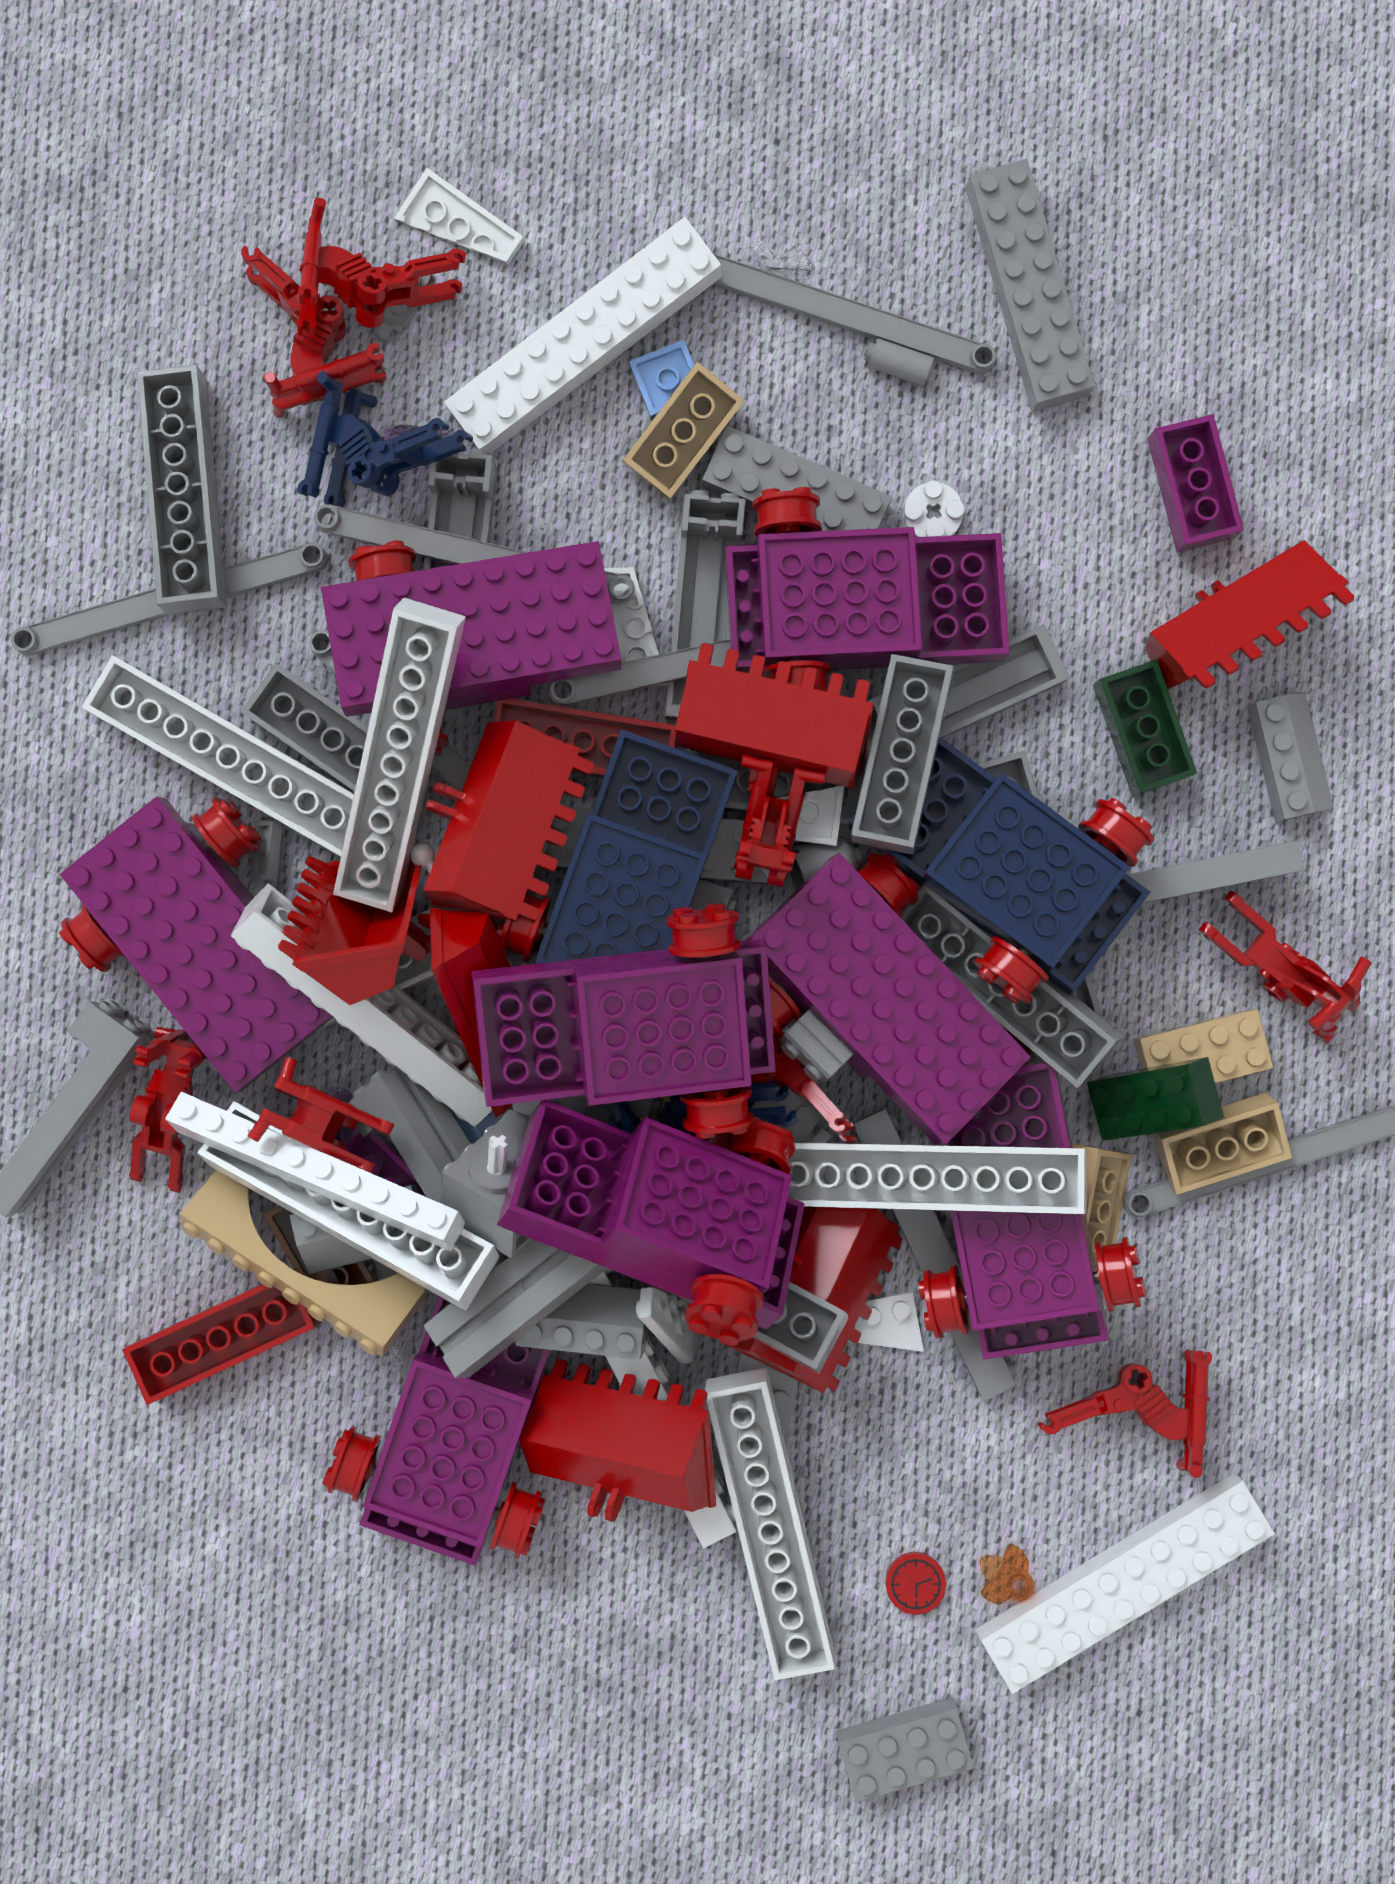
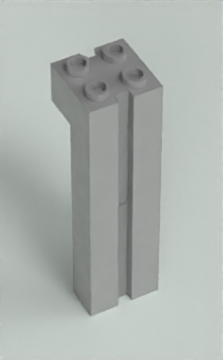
(462, 497)
(701, 579)
(992, 687)
(1218, 872)
(113, 1048)
(422, 1131)
(508, 1305)

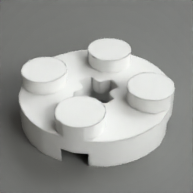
(937, 495)

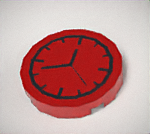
(915, 1583)

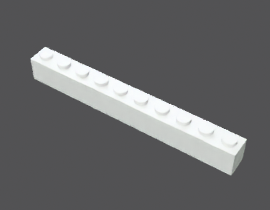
(317, 1172)

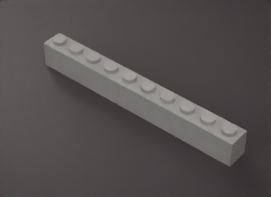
(932, 1251)

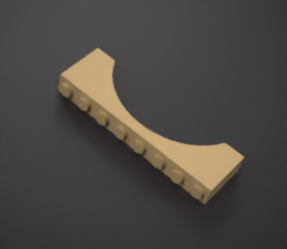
(366, 1312)

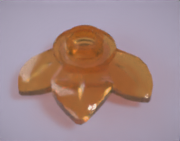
(1003, 1572)

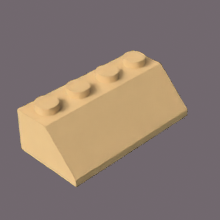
(1240, 1142)
(1105, 1193)

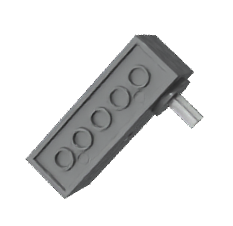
(481, 1176)

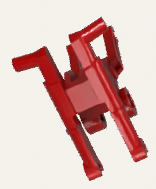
(363, 286)
(310, 352)
(771, 823)
(1290, 973)
(791, 1073)
(158, 1100)
(317, 1119)
(1151, 1407)

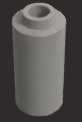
(899, 361)

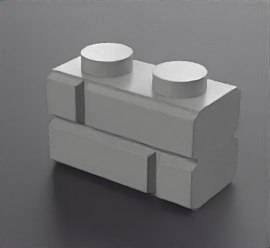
(815, 1047)

